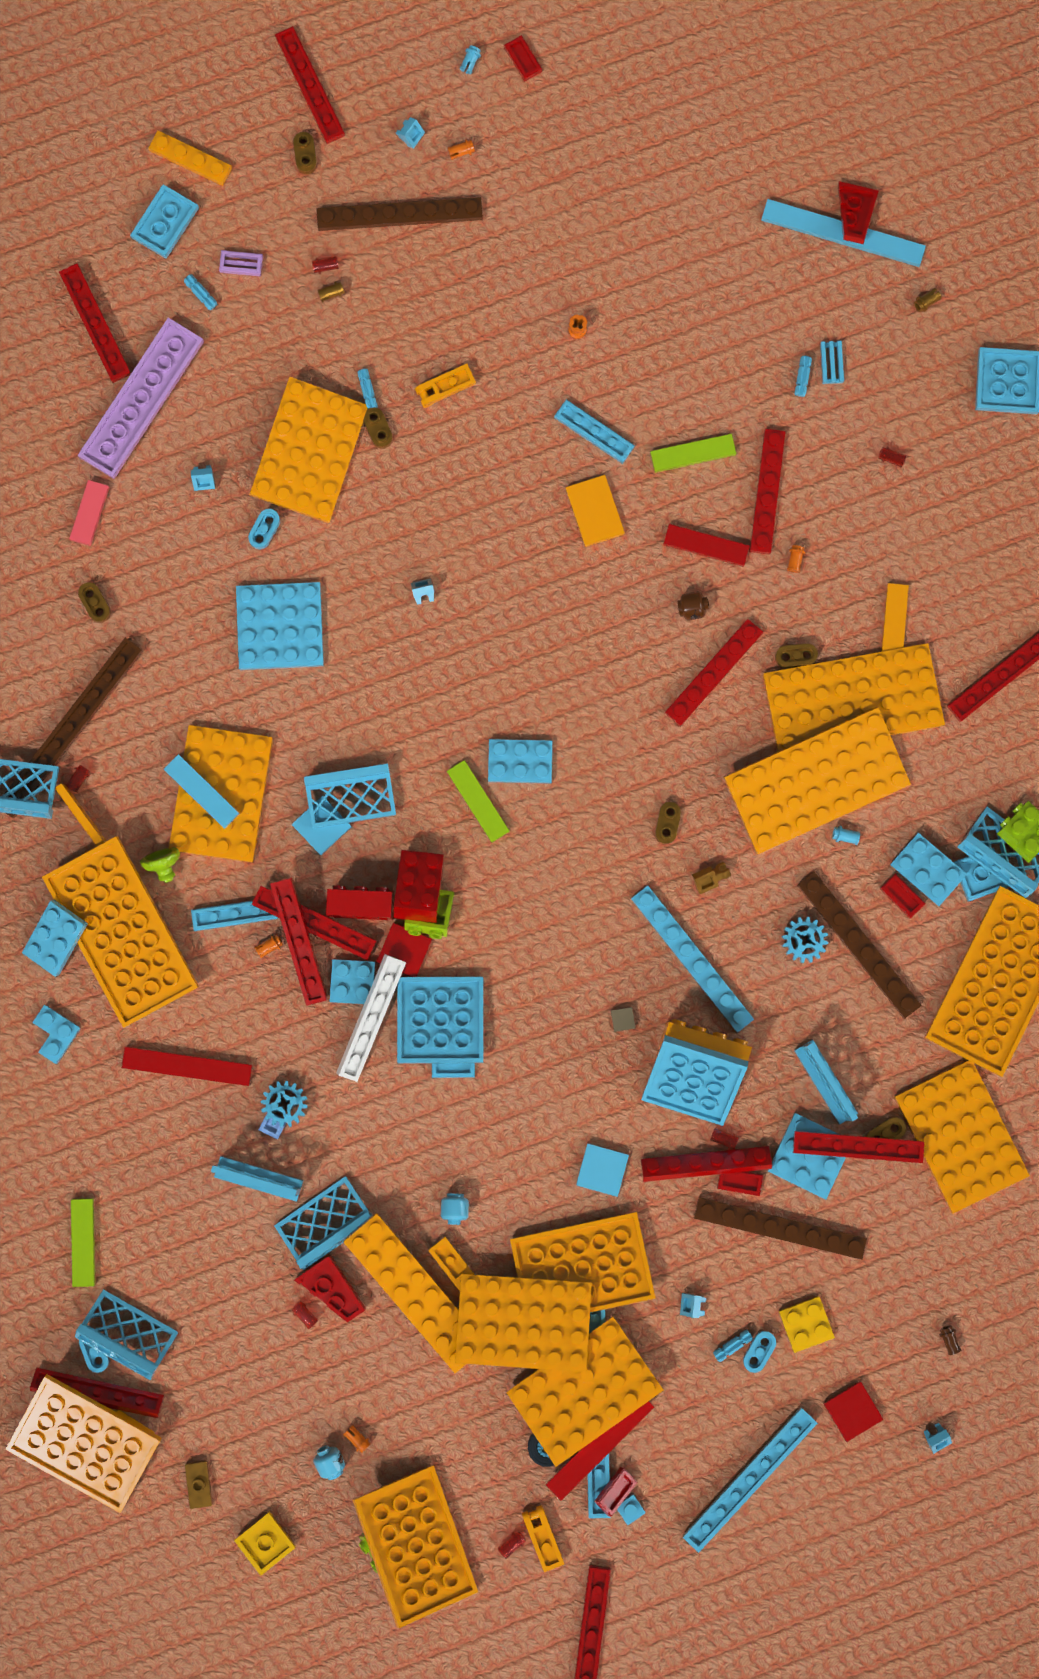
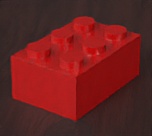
(418, 886)
(360, 903)

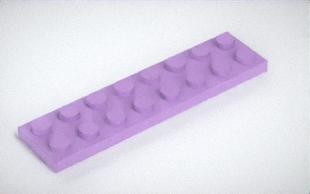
(141, 398)

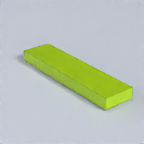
(693, 453)
(478, 801)
(83, 1242)

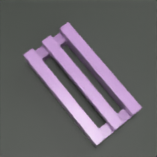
(241, 271)

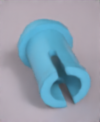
(470, 59)
(845, 835)

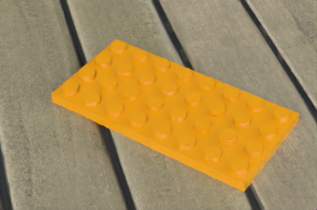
(831, 692)
(817, 780)
(124, 932)
(993, 986)

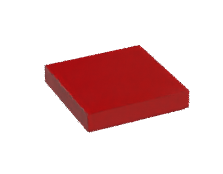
(406, 948)
(853, 1411)

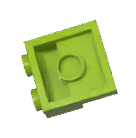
(1022, 830)
(437, 929)

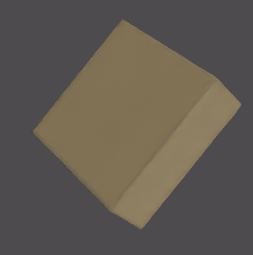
(623, 1019)

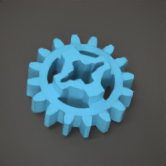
(814, 945)
(294, 1101)

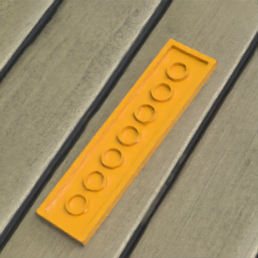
(407, 1285)

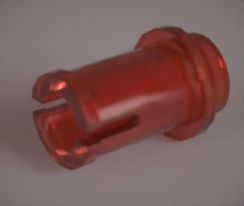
(325, 264)
(891, 457)
(78, 778)
(724, 1138)
(304, 1314)
(512, 1544)

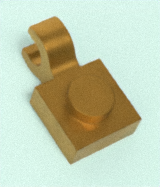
(708, 878)

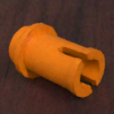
(461, 149)
(795, 558)
(269, 945)
(358, 1440)

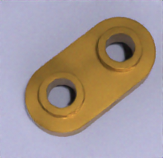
(303, 152)
(377, 427)
(94, 603)
(795, 655)
(667, 822)
(883, 1130)

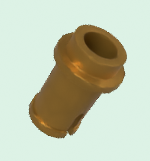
(331, 291)
(922, 303)

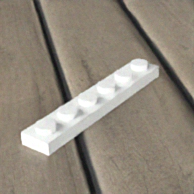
(370, 1018)

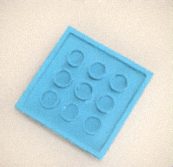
(279, 626)
(440, 1020)
(694, 1080)

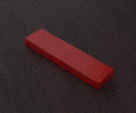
(706, 545)

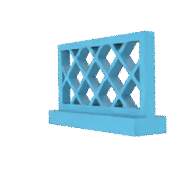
(347, 777)
(26, 806)
(998, 863)
(826, 1082)
(257, 1178)
(329, 1241)
(120, 1352)

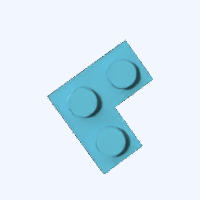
(61, 1033)

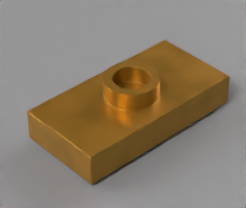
(198, 1484)

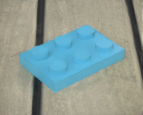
(164, 221)
(520, 761)
(928, 869)
(54, 938)

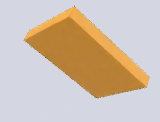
(595, 511)

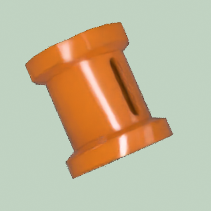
(579, 320)

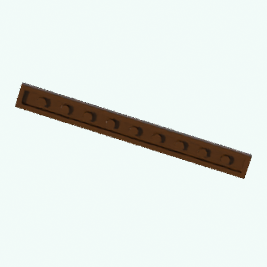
(79, 714)

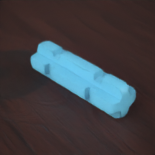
(200, 292)
(803, 376)
(367, 388)
(733, 1345)

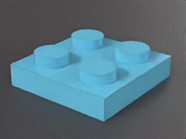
(351, 981)

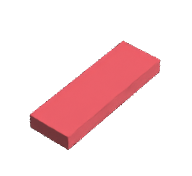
(89, 513)

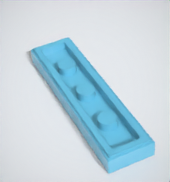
(594, 431)
(201, 791)
(228, 915)

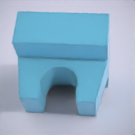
(411, 132)
(202, 478)
(422, 588)
(691, 1305)
(938, 1441)

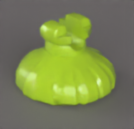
(161, 862)

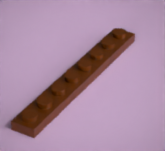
(399, 214)
(859, 945)
(780, 1228)

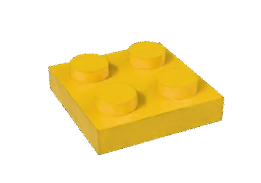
(806, 1324)
(265, 1543)

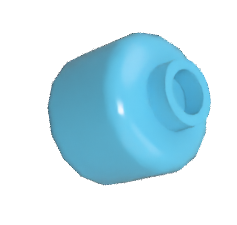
(454, 1208)
(329, 1462)

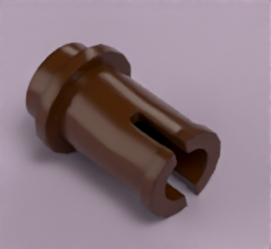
(950, 1340)

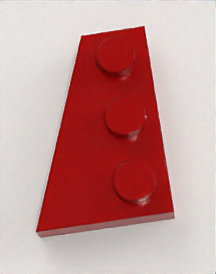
(856, 210)
(331, 1286)

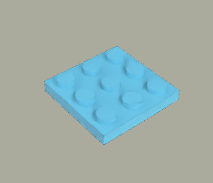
(1007, 381)
(807, 1171)

